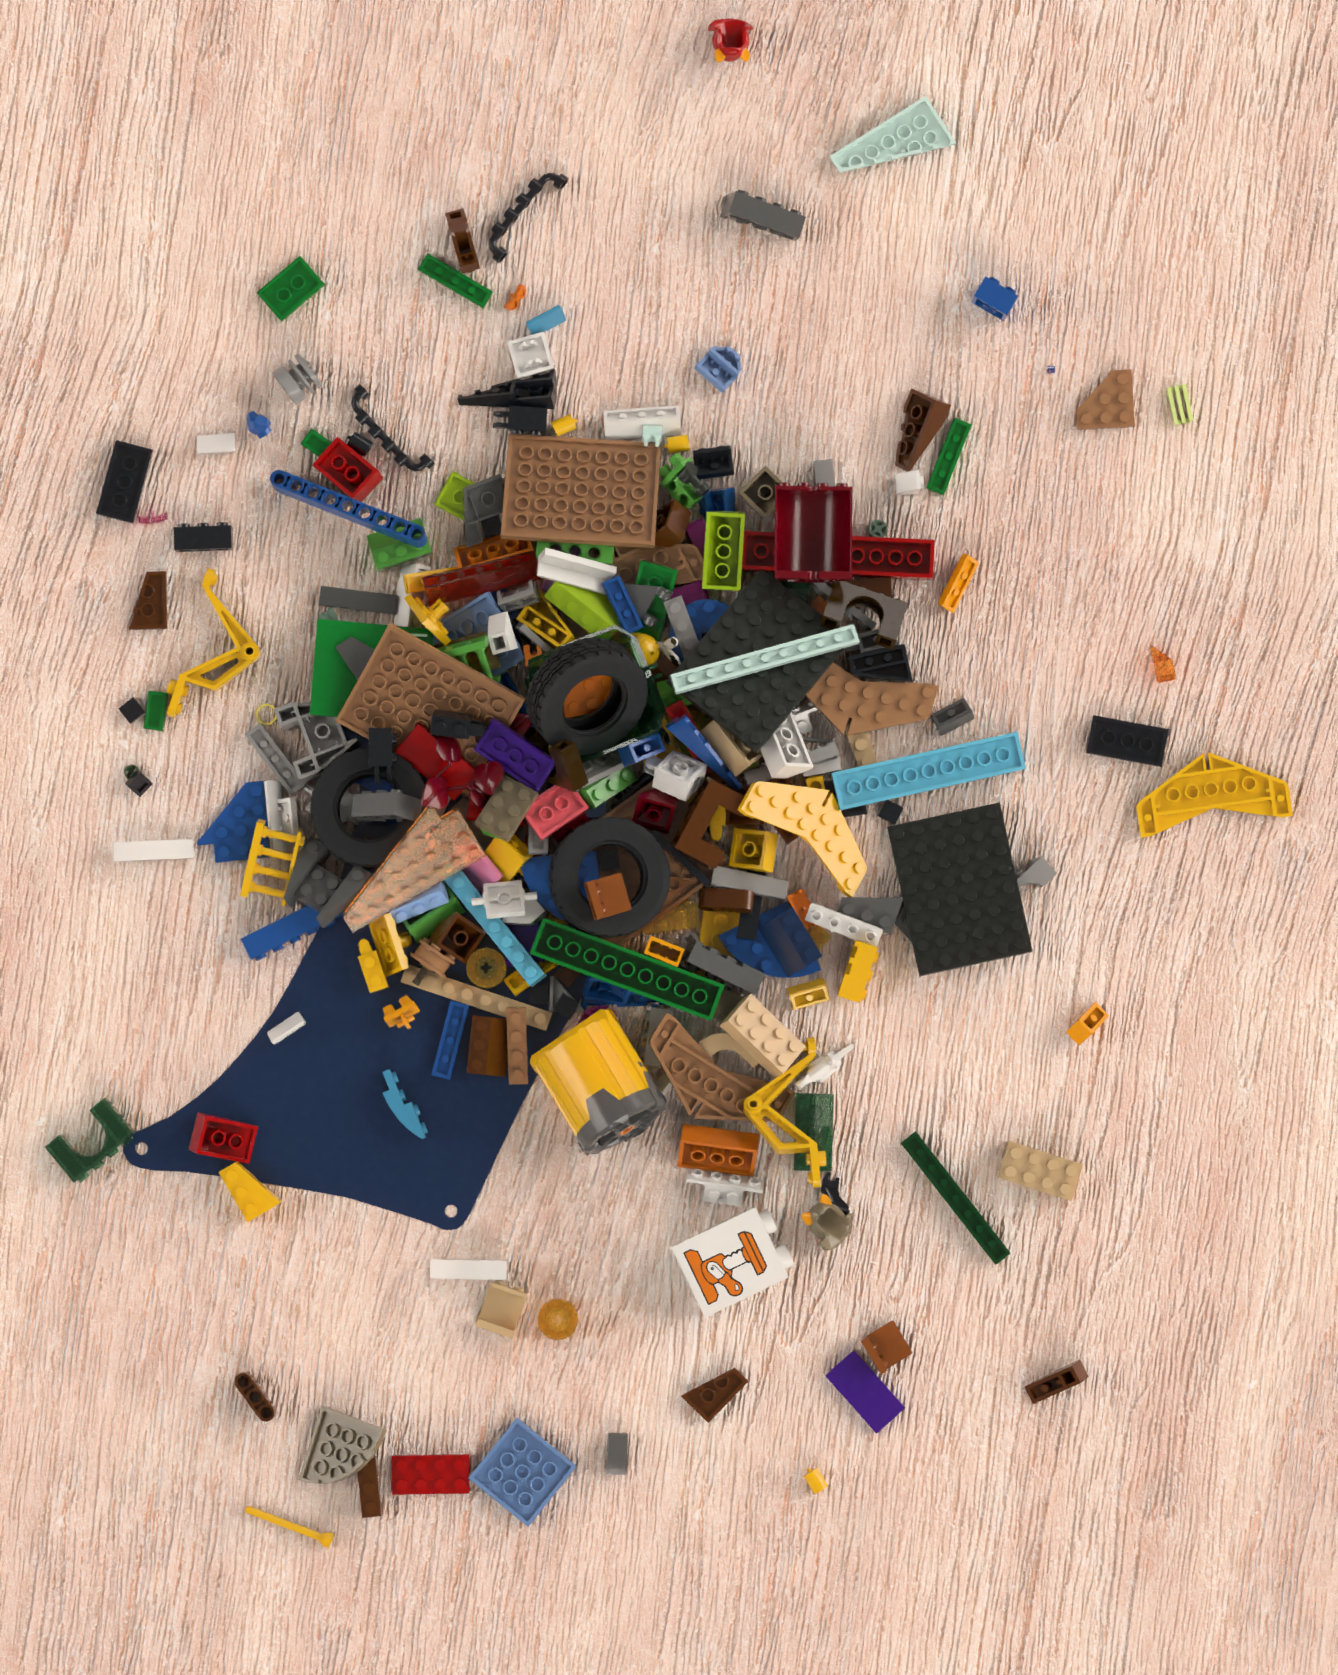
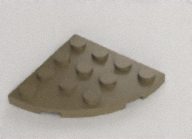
(339, 1447)

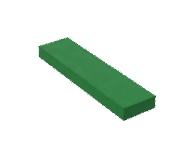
(455, 281)
(948, 456)

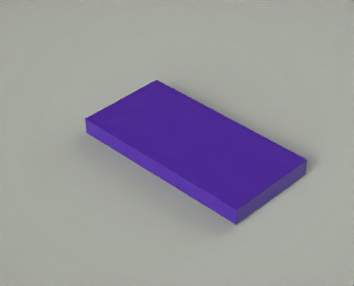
(516, 755)
(865, 1391)

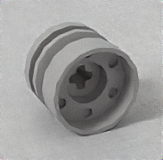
(297, 379)

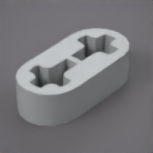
(684, 945)

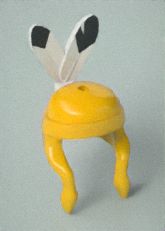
(651, 648)

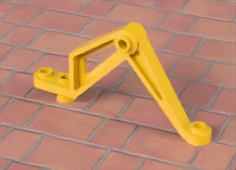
(243, 644)
(765, 1096)

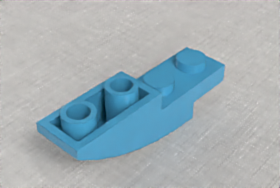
(406, 1113)

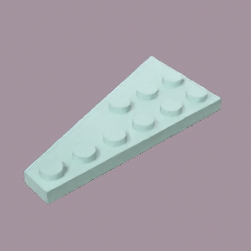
(903, 135)

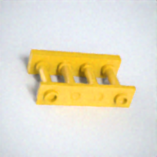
(258, 850)

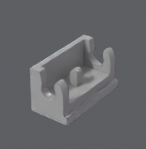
(519, 597)

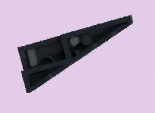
(532, 392)

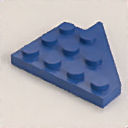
(236, 824)

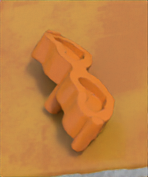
(513, 302)

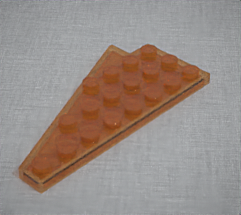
(424, 857)

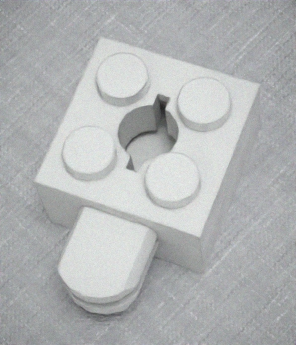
(676, 774)

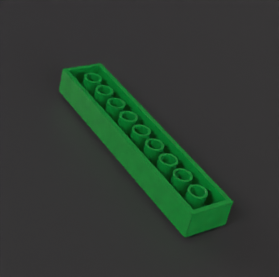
(626, 969)

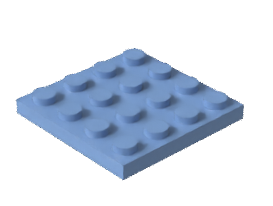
(474, 619)
(522, 1472)

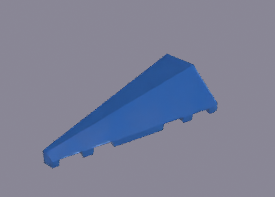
(718, 500)
(692, 738)
(603, 993)

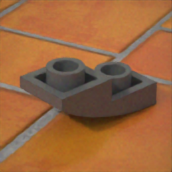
(617, 1453)

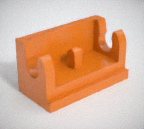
(527, 653)
(800, 904)

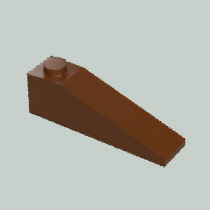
(921, 423)

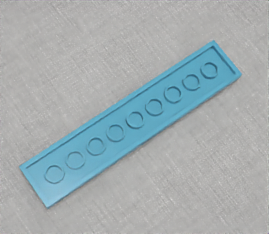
(928, 771)

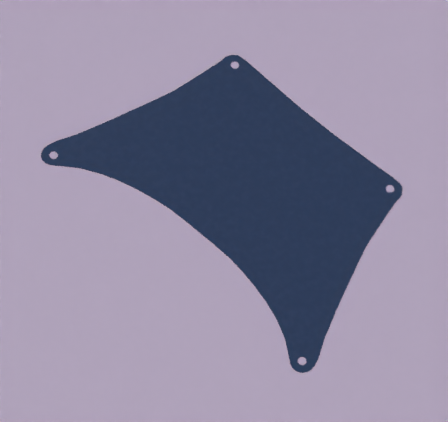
(324, 1086)

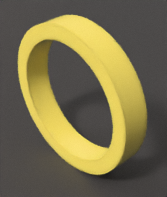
(259, 720)

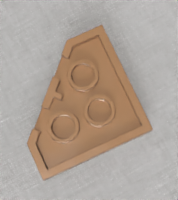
(1109, 404)

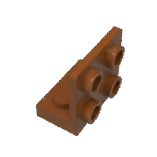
(607, 896)
(886, 1346)

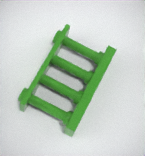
(478, 646)

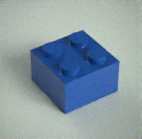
(995, 298)

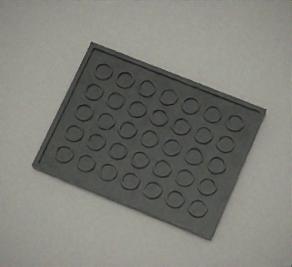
(758, 702)
(959, 889)

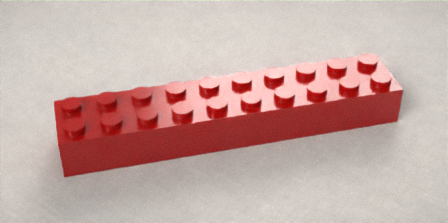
(870, 556)

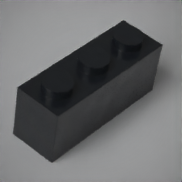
(203, 537)

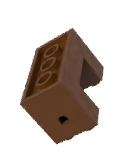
(690, 833)

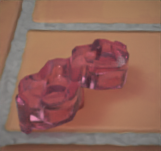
(150, 520)

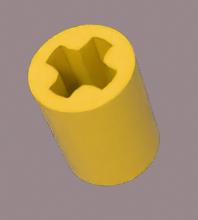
(564, 425)
(677, 444)
(815, 1480)

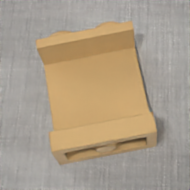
(501, 1308)

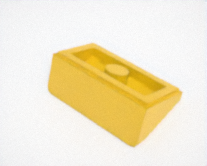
(808, 993)

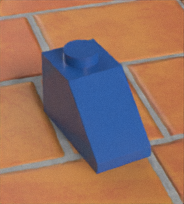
(641, 749)

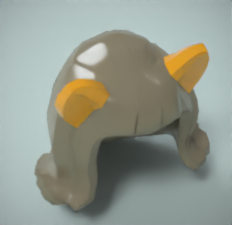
(828, 1223)

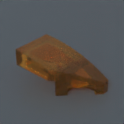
(1163, 665)

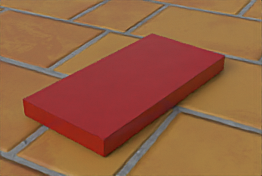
(420, 751)

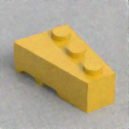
(545, 623)
(858, 971)
(248, 1192)

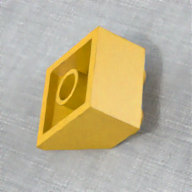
(753, 850)

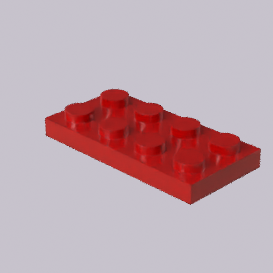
(430, 1474)

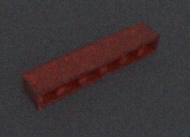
(481, 578)

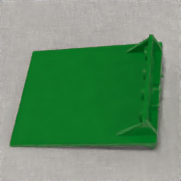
(331, 676)

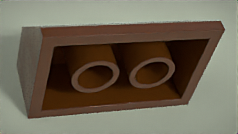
(488, 1046)

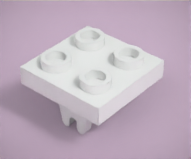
(530, 355)

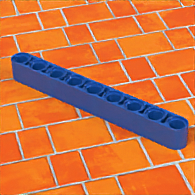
(354, 514)

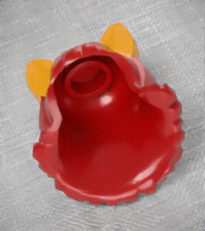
(730, 39)

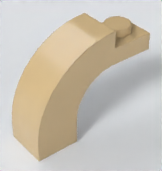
(724, 1041)

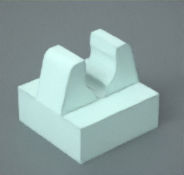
(653, 434)

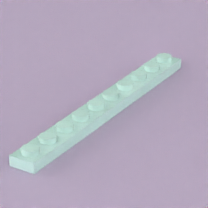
(764, 659)

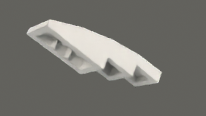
(153, 850)
(468, 1269)

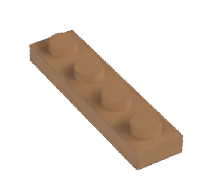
(517, 1045)

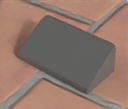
(952, 716)

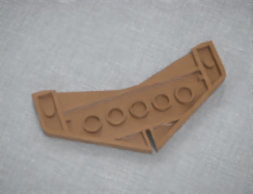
(680, 556)
(868, 703)
(701, 1079)

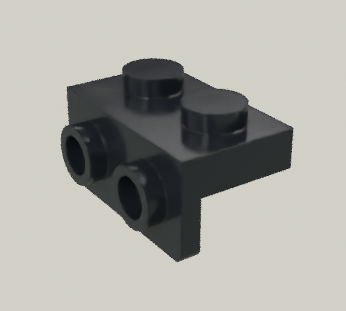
(713, 462)

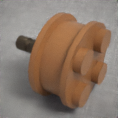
(432, 959)

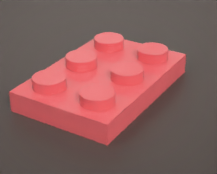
(554, 810)

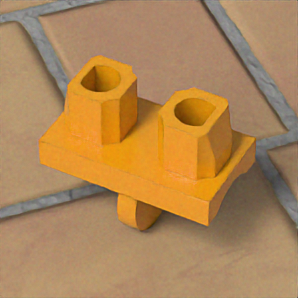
(402, 1015)

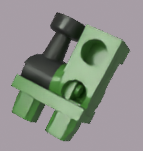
(678, 481)

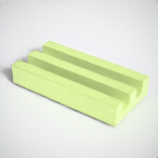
(1181, 411)

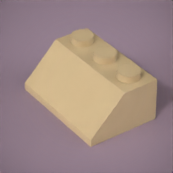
(730, 749)

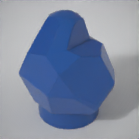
(258, 424)

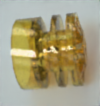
(493, 977)
(564, 1309)

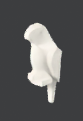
(823, 1067)

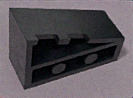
(882, 664)

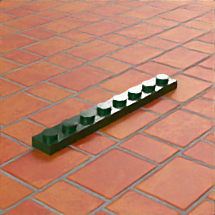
(955, 1198)

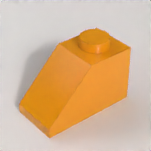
(1087, 1023)

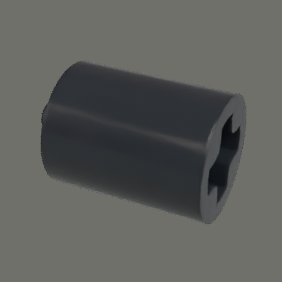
(359, 443)

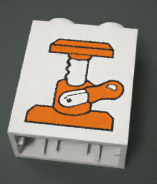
(732, 1260)

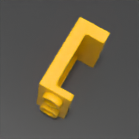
(508, 856)

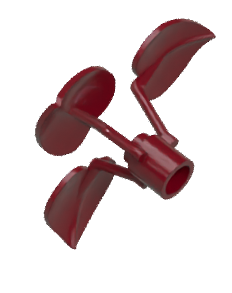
(490, 775)
(436, 788)

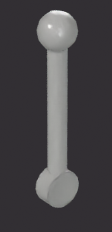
(818, 739)

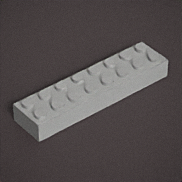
(817, 756)

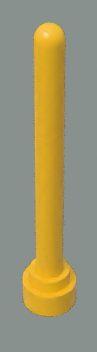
(323, 1538)

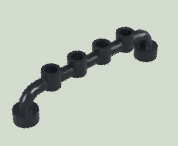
(523, 202)
(375, 431)

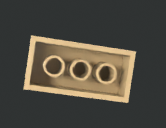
(762, 1035)
(1039, 1170)

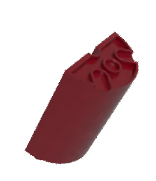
(813, 532)

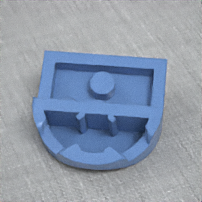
(720, 367)

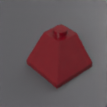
(655, 810)

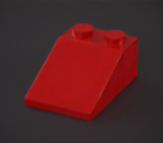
(347, 470)
(223, 1138)

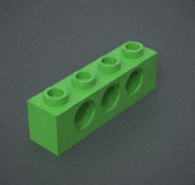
(606, 551)

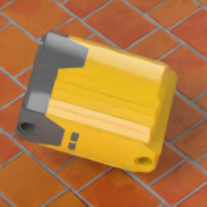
(599, 1083)

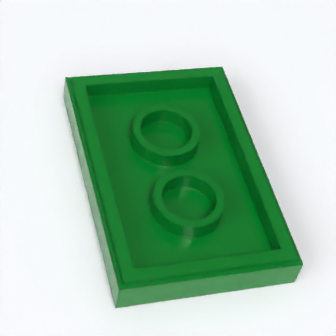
(290, 288)

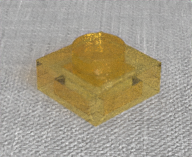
(820, 936)

